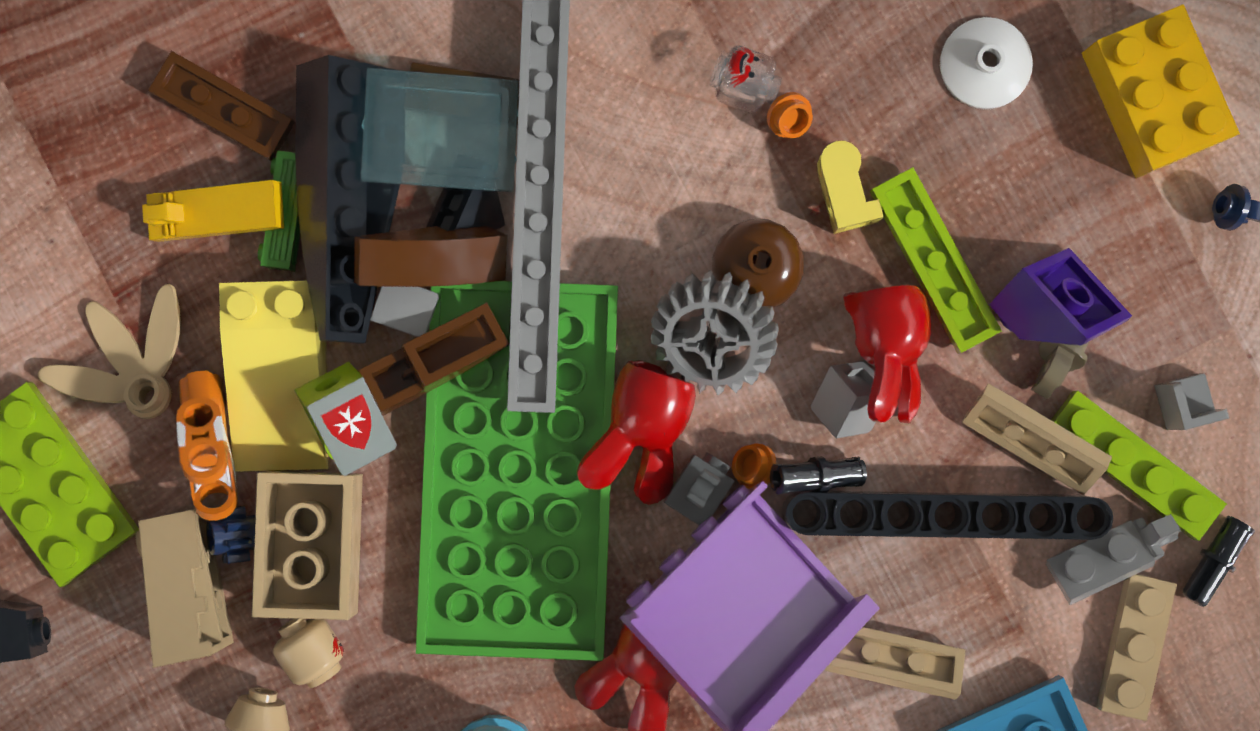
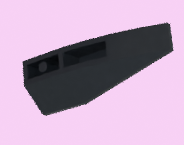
(331, 195)

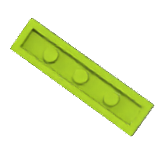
(935, 261)
(1142, 467)

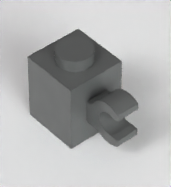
(700, 488)

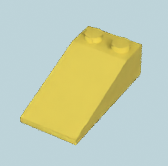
(267, 354)

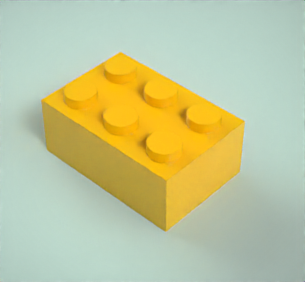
(1159, 91)

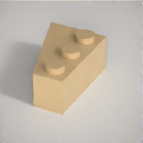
(182, 589)

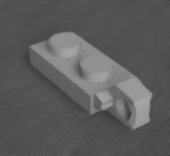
(1111, 558)

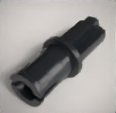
(1217, 561)

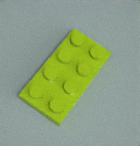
(55, 489)

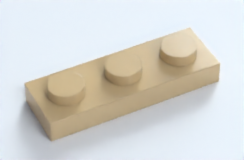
(1037, 439)
(1136, 646)
(902, 663)

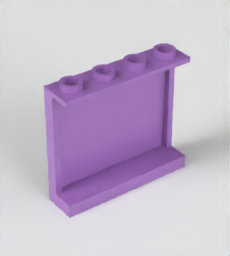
(745, 615)

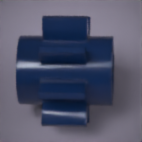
(232, 536)

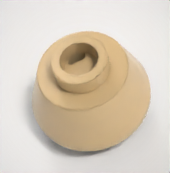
(258, 712)

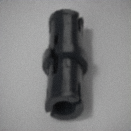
(818, 475)

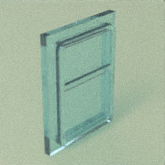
(439, 130)

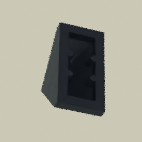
(467, 209)

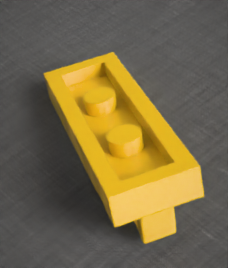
(214, 211)

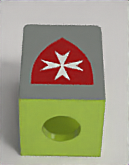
(346, 418)

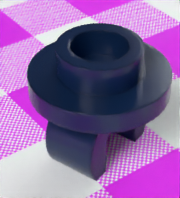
(1235, 207)

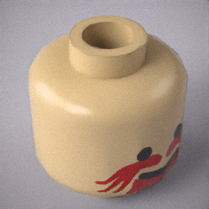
(308, 651)

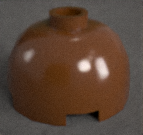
(765, 241)

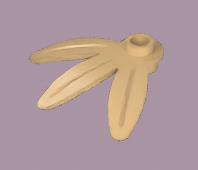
(136, 373)

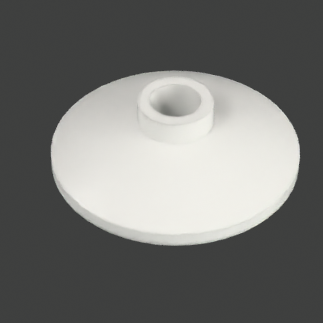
(967, 74)

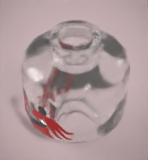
(745, 79)

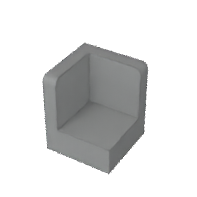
(405, 309)
(844, 399)
(1188, 403)

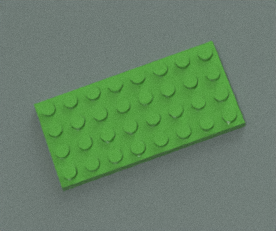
(505, 525)

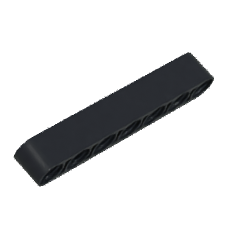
(968, 515)

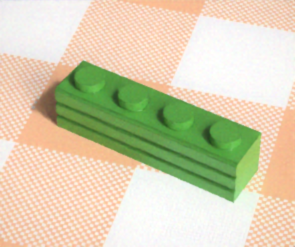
(282, 245)

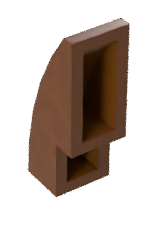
(430, 257)
(434, 358)

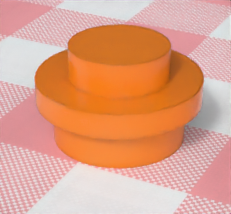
(790, 115)
(753, 464)

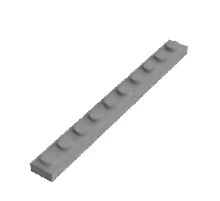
(538, 206)

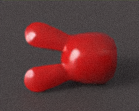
(891, 335)
(645, 412)
(632, 661)

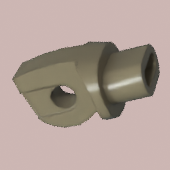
(1057, 363)

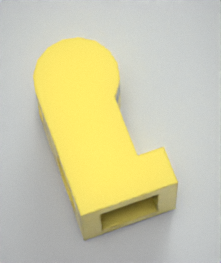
(843, 189)

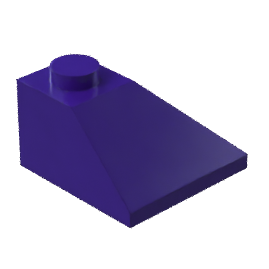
(1058, 302)

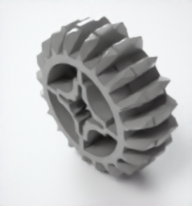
(731, 315)

